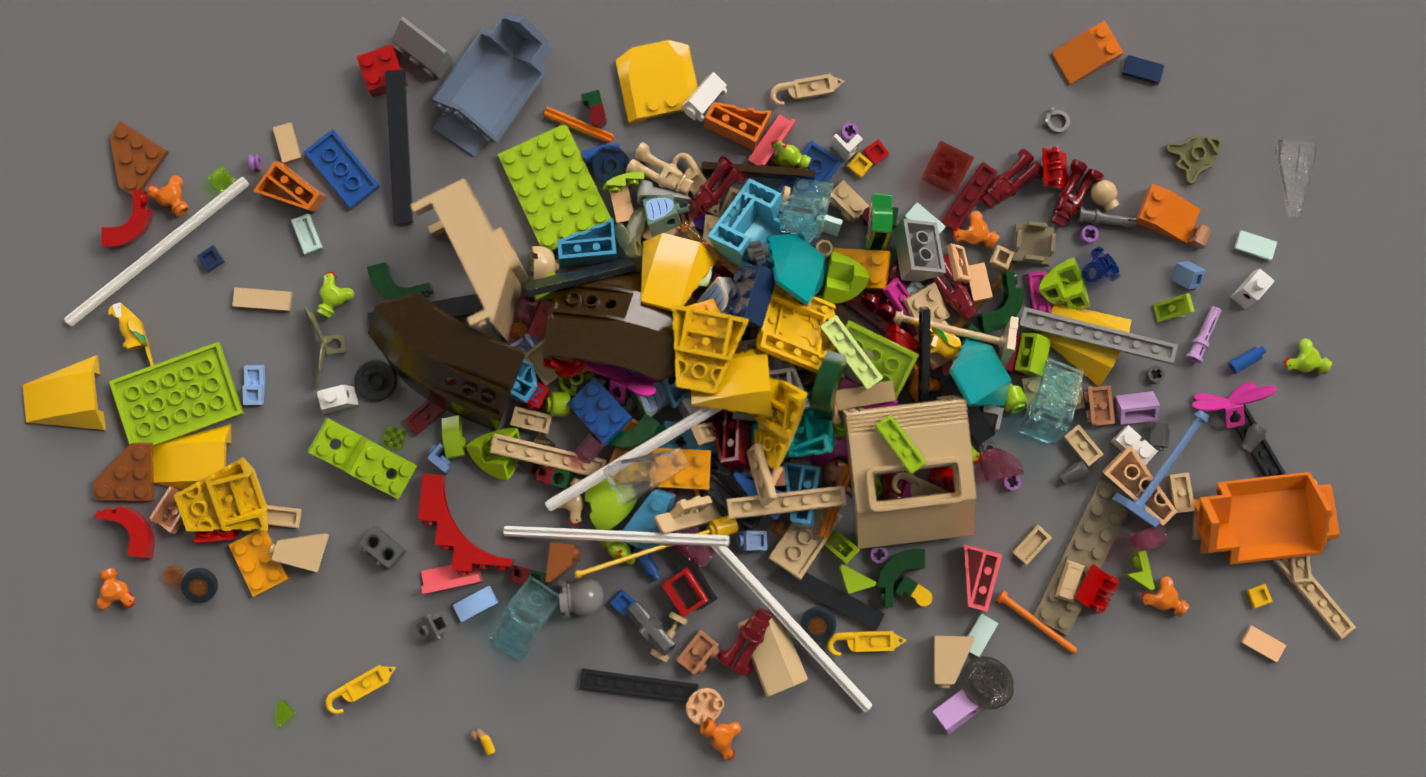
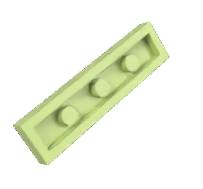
(855, 356)

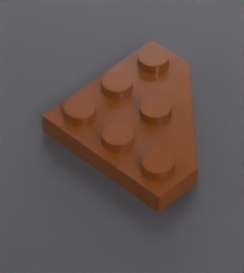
(134, 157)
(128, 476)

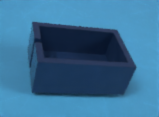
(751, 295)

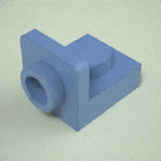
(441, 462)
(752, 540)

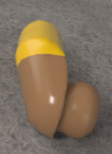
(480, 734)

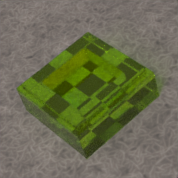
(395, 437)

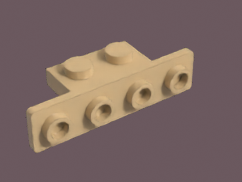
(687, 515)

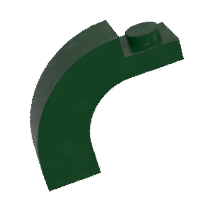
(382, 281)
(1009, 306)
(827, 384)
(643, 431)
(893, 567)

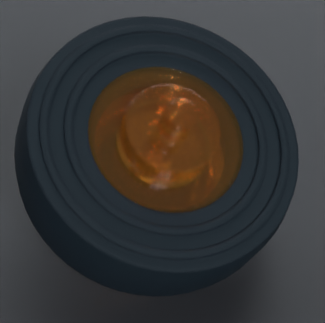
(199, 585)
(819, 623)

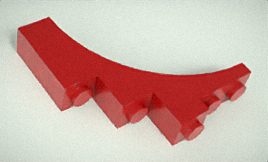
(435, 509)

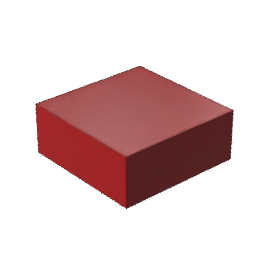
(876, 152)

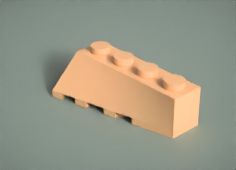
(1133, 478)

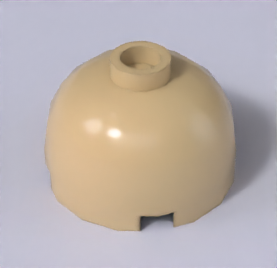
(542, 262)

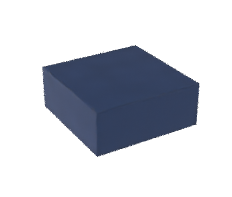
(211, 258)

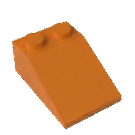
(1087, 53)
(1167, 214)

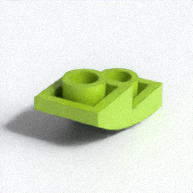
(619, 182)
(452, 437)

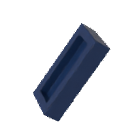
(1143, 69)

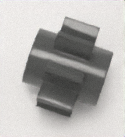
(758, 252)
(719, 468)

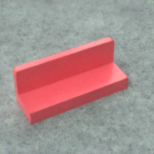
(778, 131)
(446, 578)

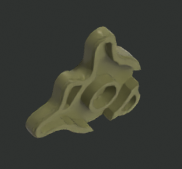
(1195, 155)

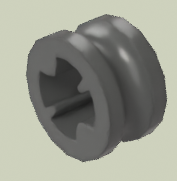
(1149, 376)

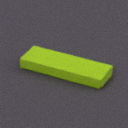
(900, 444)

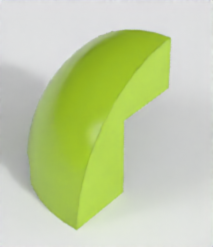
(844, 279)
(1065, 286)
(493, 464)
(605, 506)

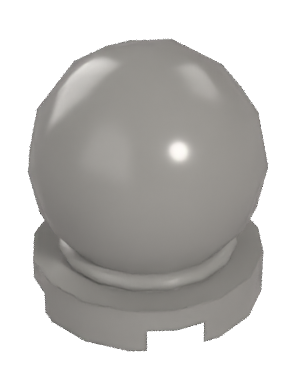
(582, 596)

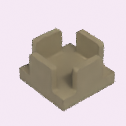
(1033, 243)

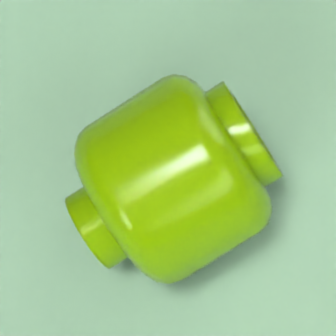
(1015, 399)
(557, 404)

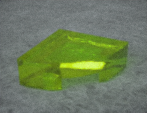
(283, 713)

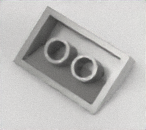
(421, 49)
(918, 250)

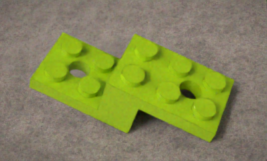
(362, 458)

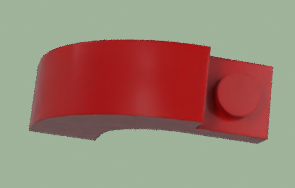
(133, 228)
(140, 531)

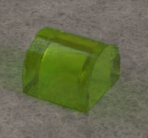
(220, 178)

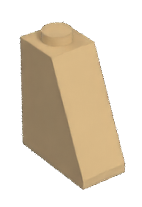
(301, 551)
(949, 658)

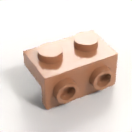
(1100, 405)
(167, 512)
(697, 652)

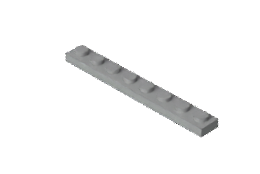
(1099, 335)

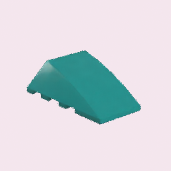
(797, 266)
(980, 375)
(812, 435)

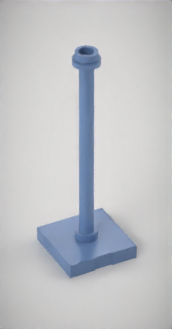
(1137, 507)

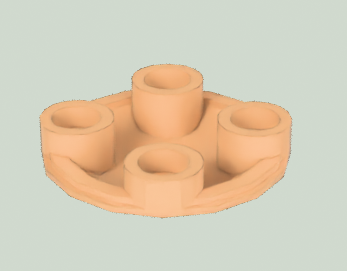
(704, 705)

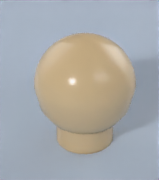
(1104, 194)

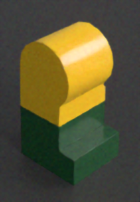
(920, 595)

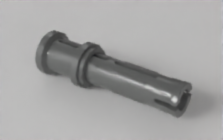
(1095, 218)

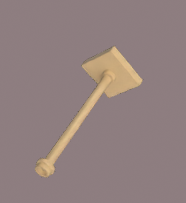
(1005, 342)

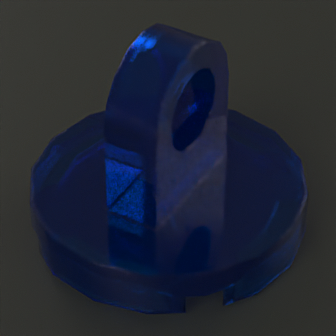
(1104, 266)

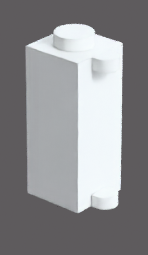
(704, 96)

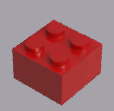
(374, 65)

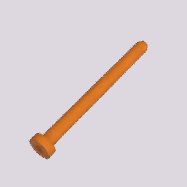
(1002, 597)

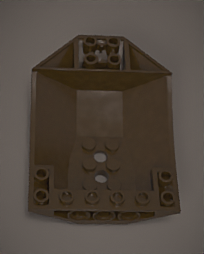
(621, 337)
(430, 346)

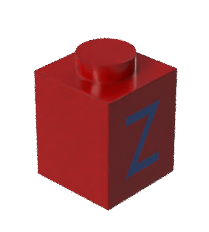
(538, 398)

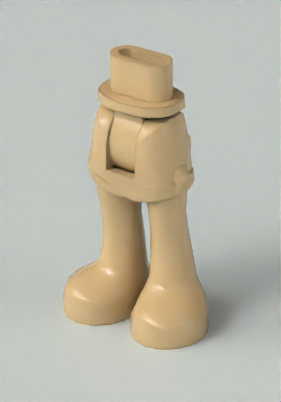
(670, 175)

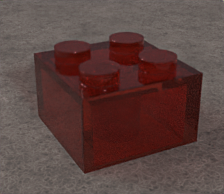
(947, 168)

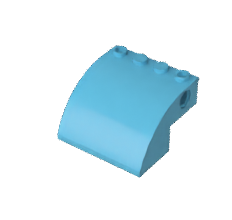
(749, 218)

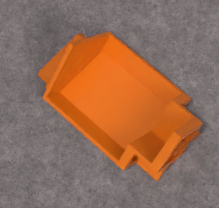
(1267, 518)

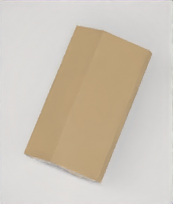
(777, 659)

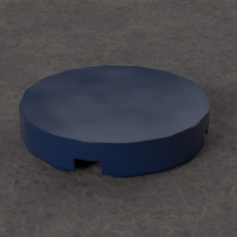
(609, 163)

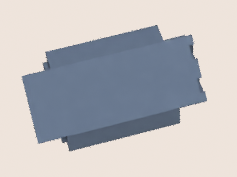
(491, 83)

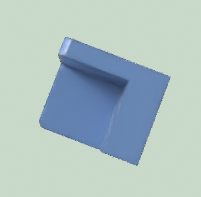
(1188, 275)

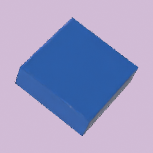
(622, 602)

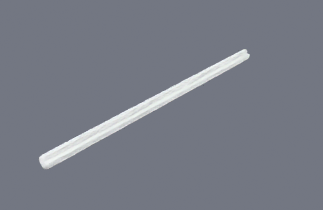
(155, 252)
(640, 450)
(617, 536)
(793, 627)

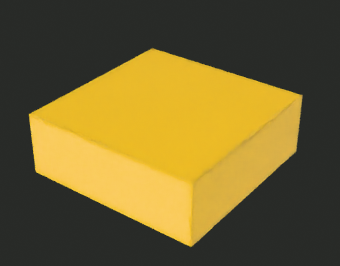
(859, 165)
(1259, 596)

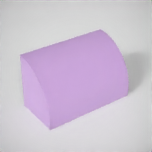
(1137, 407)
(955, 712)

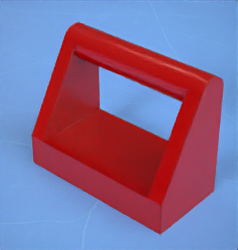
(675, 597)

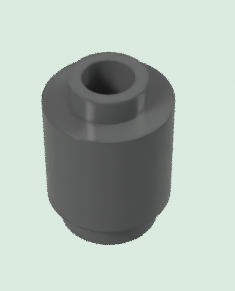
(1159, 436)

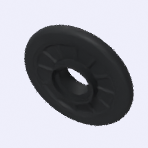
(363, 380)

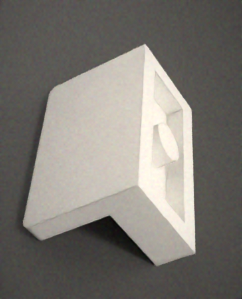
(847, 150)

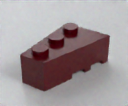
(732, 439)

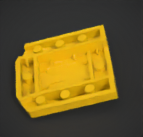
(655, 79)
(794, 330)

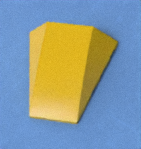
(672, 270)
(704, 346)
(1091, 359)
(743, 386)
(65, 397)
(779, 431)
(191, 457)
(224, 501)

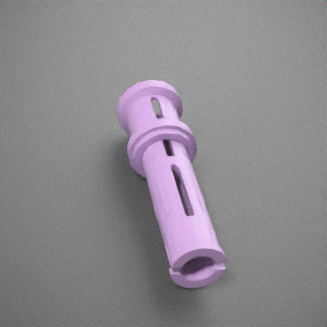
(1201, 342)

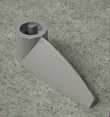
(646, 190)

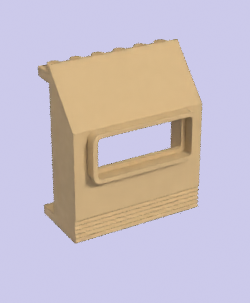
(483, 252)
(943, 439)

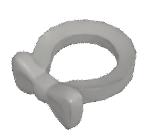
(1055, 112)

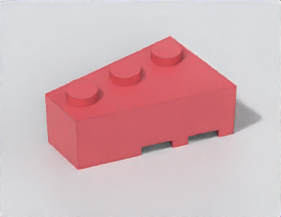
(981, 576)

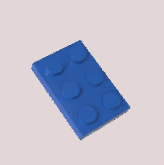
(599, 411)

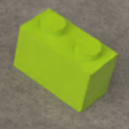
(1032, 354)

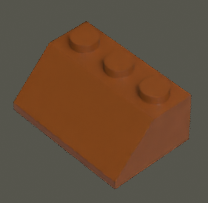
(561, 560)

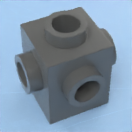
(433, 627)

